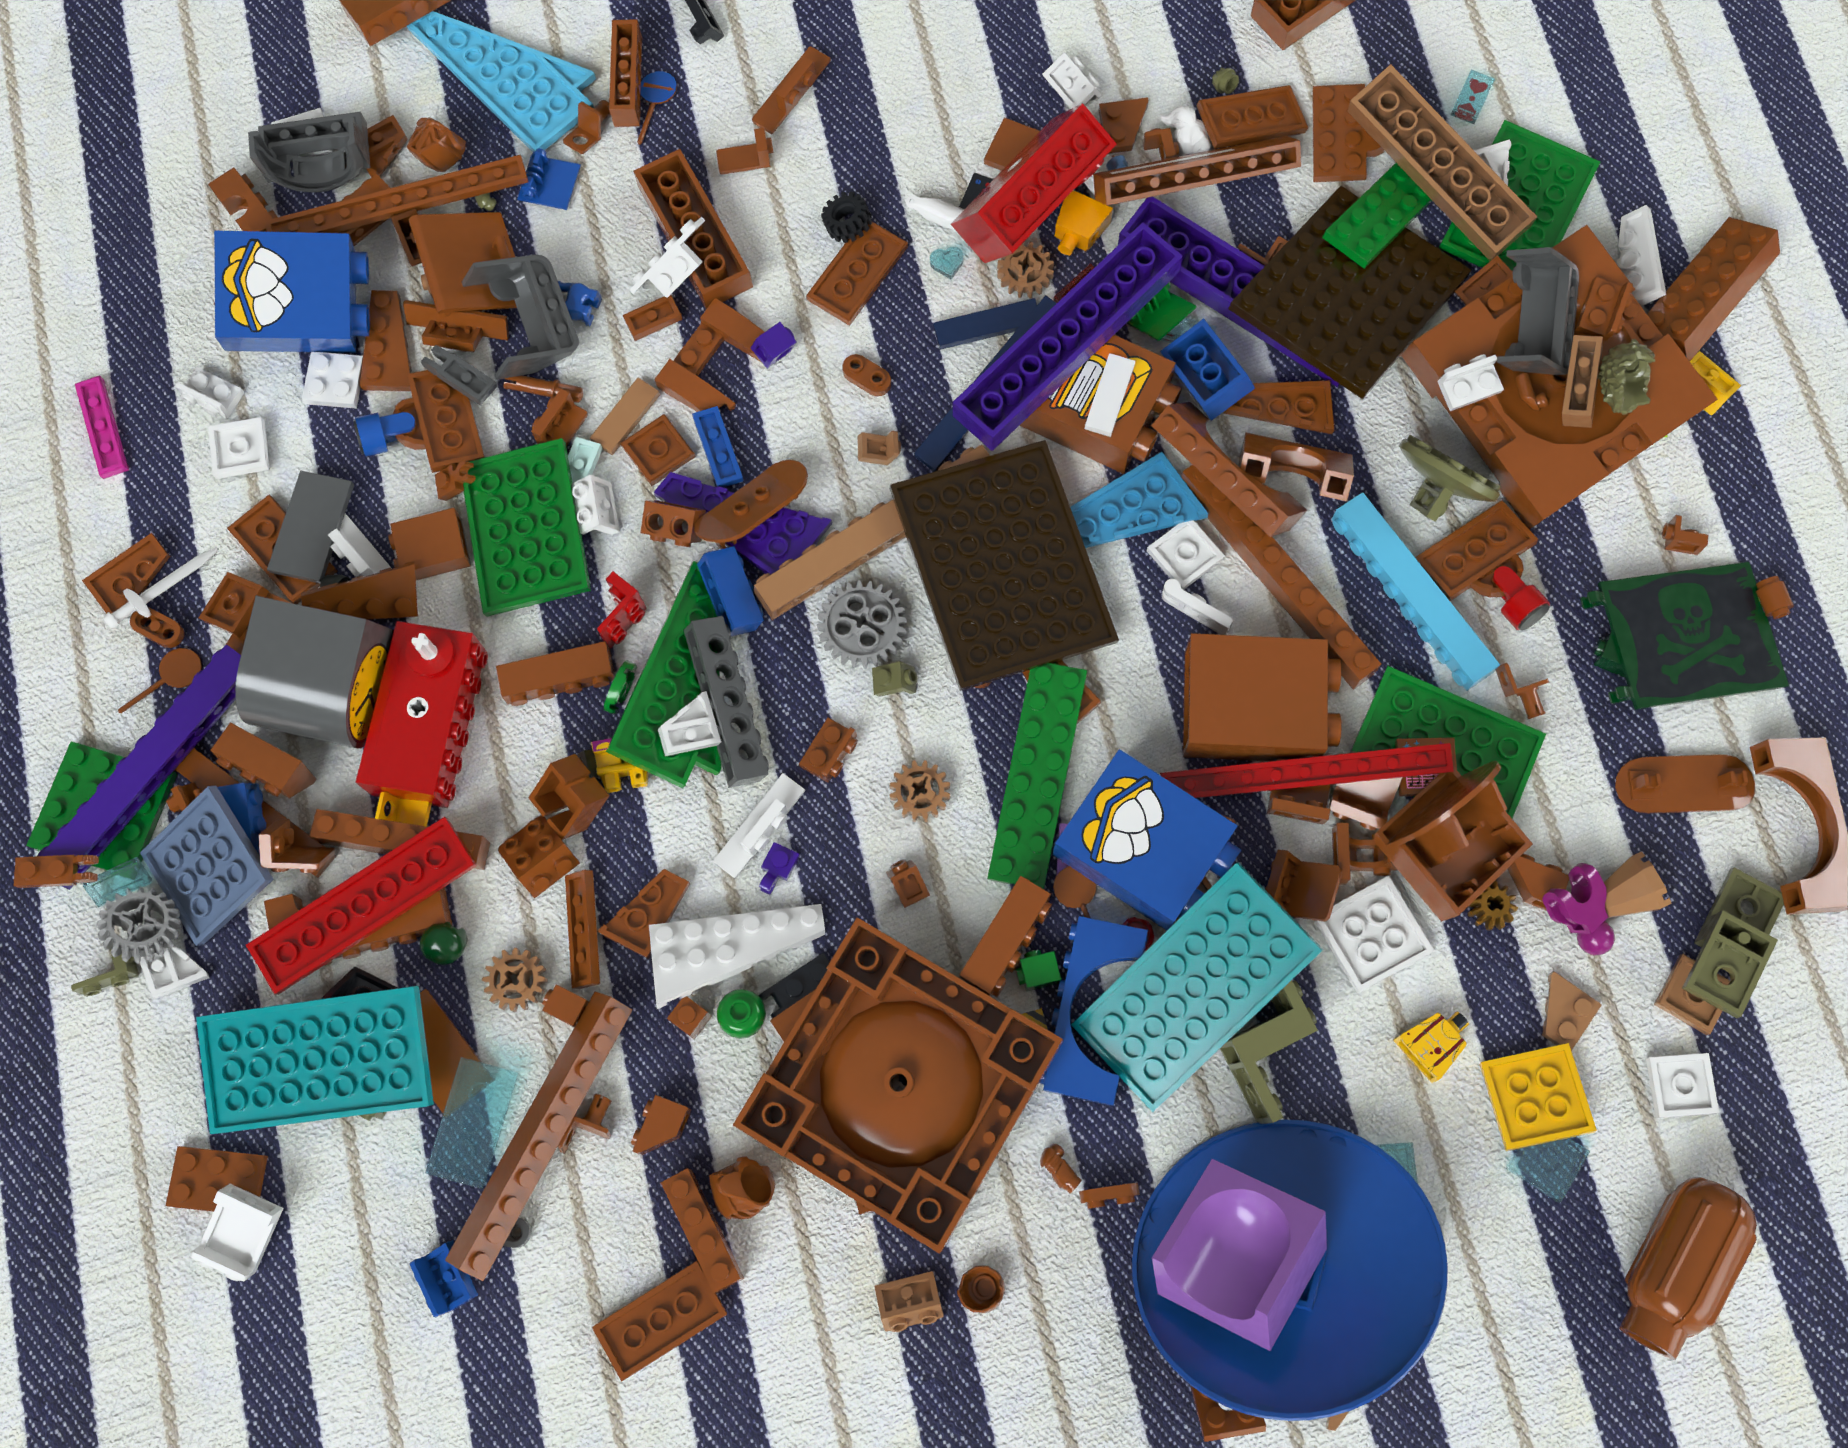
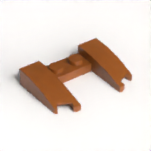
(680, 376)

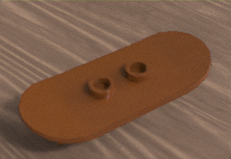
(753, 503)
(1685, 784)

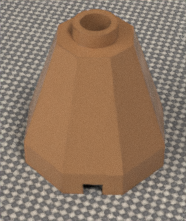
(1634, 888)

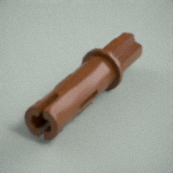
(543, 387)

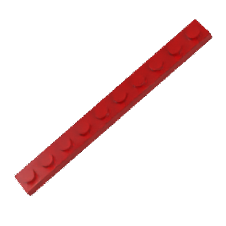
(1314, 771)

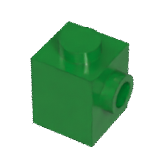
(1038, 970)

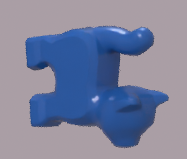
(579, 301)

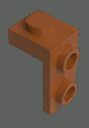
(746, 156)

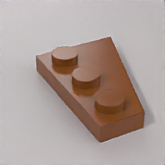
(129, 570)

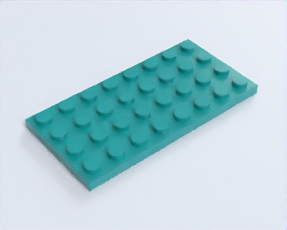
(1196, 986)
(315, 1060)

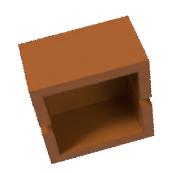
(568, 785)

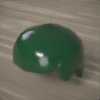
(443, 943)

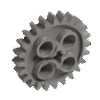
(850, 645)

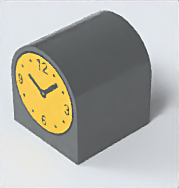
(311, 672)

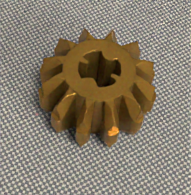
(1501, 911)

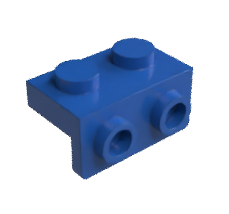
(442, 1283)

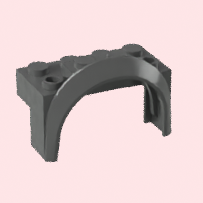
(279, 143)

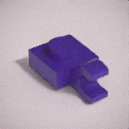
(778, 864)

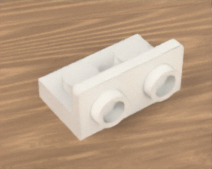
(1070, 81)
(1471, 382)
(210, 392)
(595, 505)

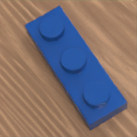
(717, 447)

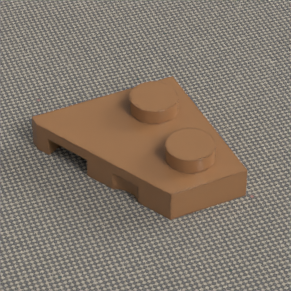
(1567, 1011)

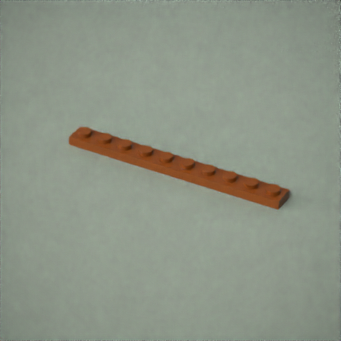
(391, 201)

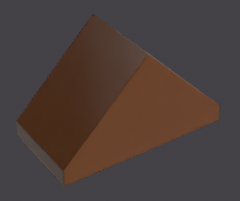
(406, 236)

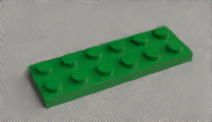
(1377, 217)

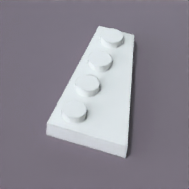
(1640, 255)

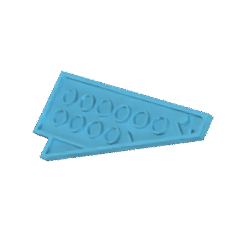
(520, 85)

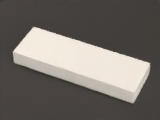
(1110, 395)

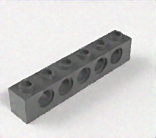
(737, 769)

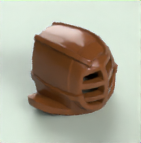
(436, 145)
(742, 1188)

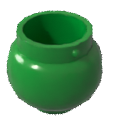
(741, 1013)

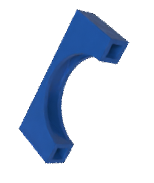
(1094, 946)

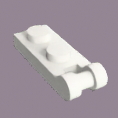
(1196, 607)

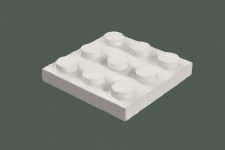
(1374, 934)

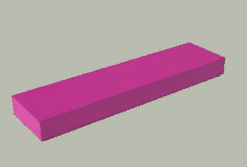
(101, 427)

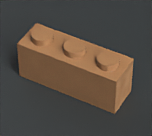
(1582, 381)

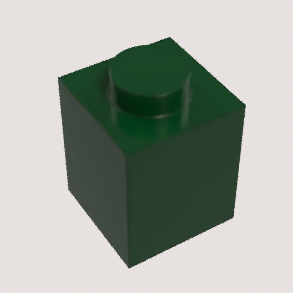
(1607, 656)

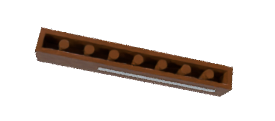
(1197, 170)

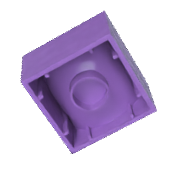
(1240, 1253)

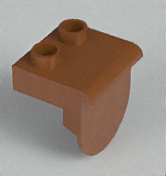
(1453, 839)

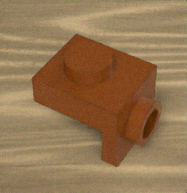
(1163, 140)

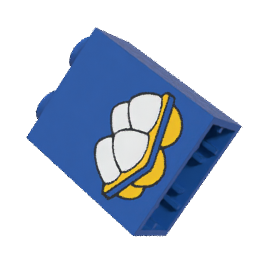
(289, 292)
(1146, 841)

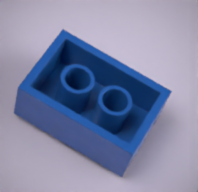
(1208, 369)

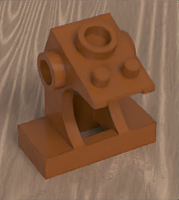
(1346, 855)

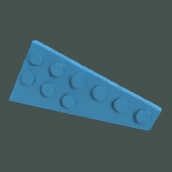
(1137, 503)

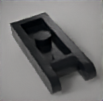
(797, 984)

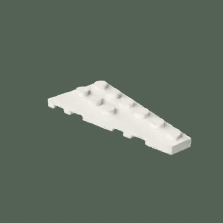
(715, 948)

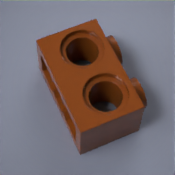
(673, 518)

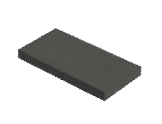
(312, 514)

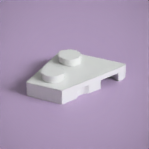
(690, 728)
(171, 972)

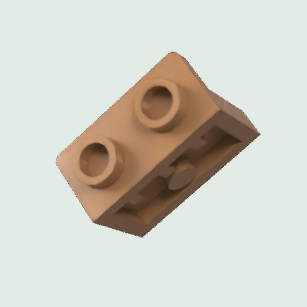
(909, 1302)

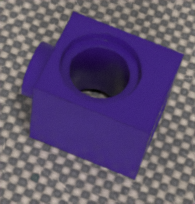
(773, 344)

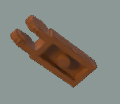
(53, 870)

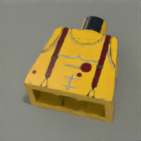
(1434, 1044)

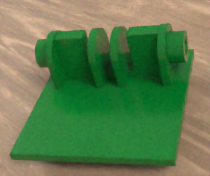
(1161, 314)

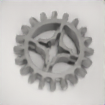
(143, 903)

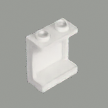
(237, 1233)

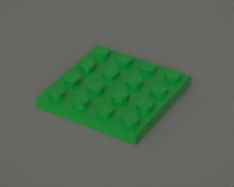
(76, 783)

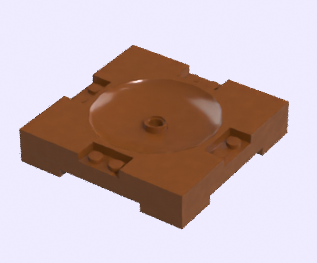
(1530, 450)
(912, 1150)

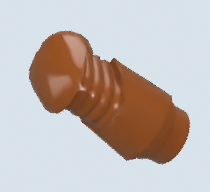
(1059, 1168)

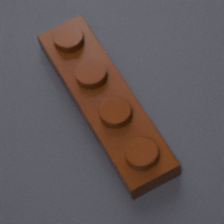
(582, 929)

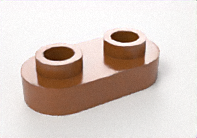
(864, 375)
(158, 628)
(1122, 1193)

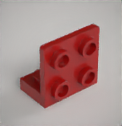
(629, 610)

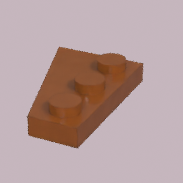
(651, 906)

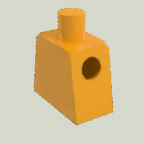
(1081, 222)

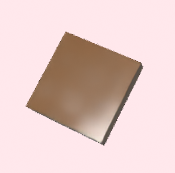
(1684, 1004)

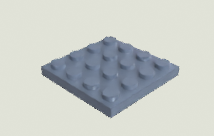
(206, 865)

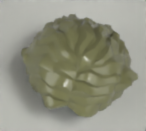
(1626, 376)

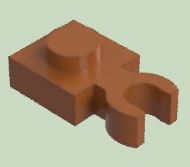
(451, 480)

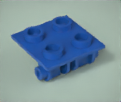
(549, 181)

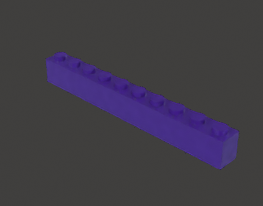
(150, 761)

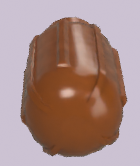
(1688, 1265)

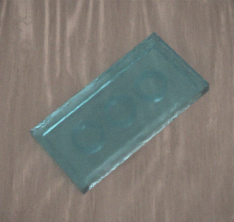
(472, 1123)

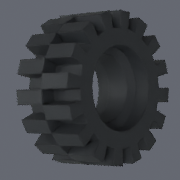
(852, 226)

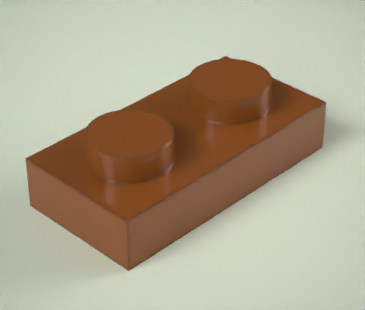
(652, 317)

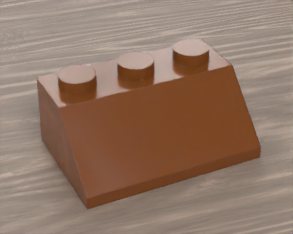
(261, 762)

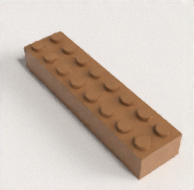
(1441, 163)

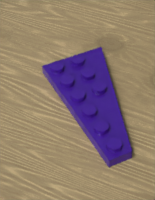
(769, 544)

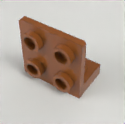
(1301, 803)
(279, 854)

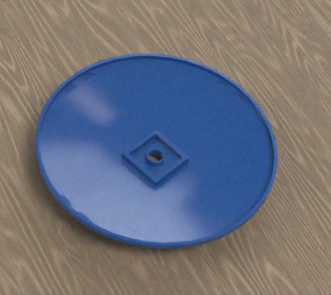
(1364, 1307)

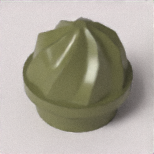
(1225, 80)

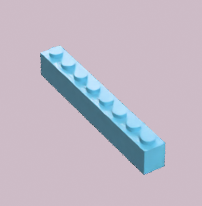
(1414, 592)

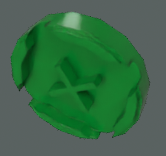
(620, 687)

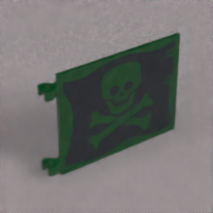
(1689, 635)

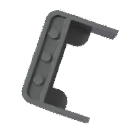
(540, 305)
(1546, 311)

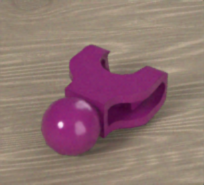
(1583, 909)

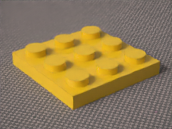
(1537, 1097)

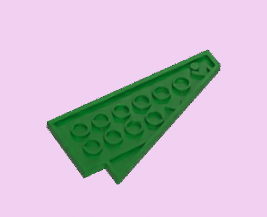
(664, 689)

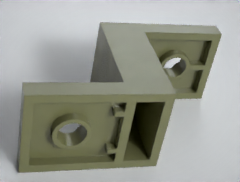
(1263, 1039)

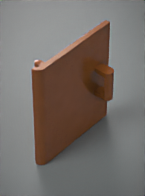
(450, 247)

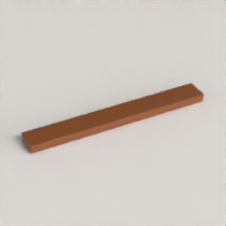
(206, 773)

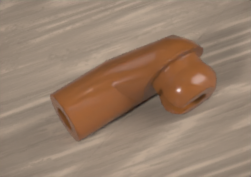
(1527, 394)

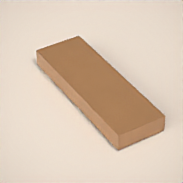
(625, 416)

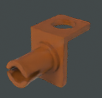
(588, 126)
(1527, 693)
(590, 1123)

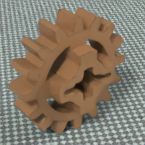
(1037, 274)
(929, 798)
(506, 986)

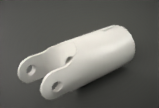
(935, 210)

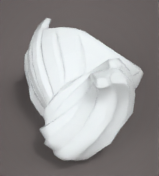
(1189, 131)

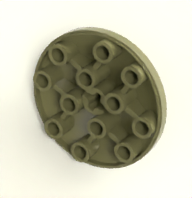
(1443, 479)

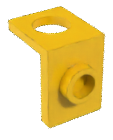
(403, 810)

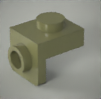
(894, 679)

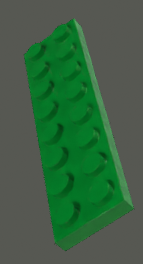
(1037, 774)

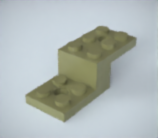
(1735, 943)

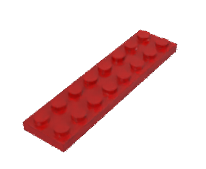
(361, 905)

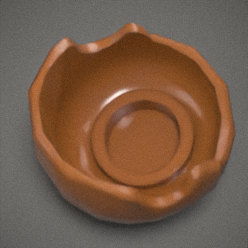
(981, 1289)

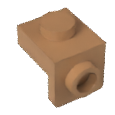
(878, 448)

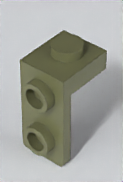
(117, 977)

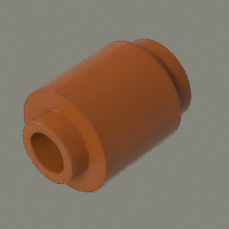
(1774, 597)

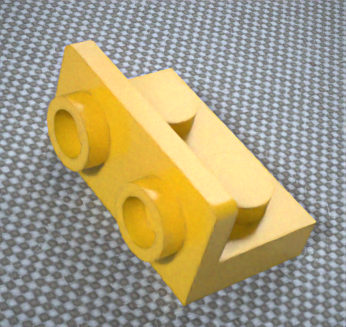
(1717, 380)

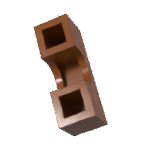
(236, 194)

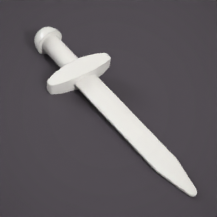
(138, 602)

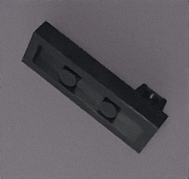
(706, 25)

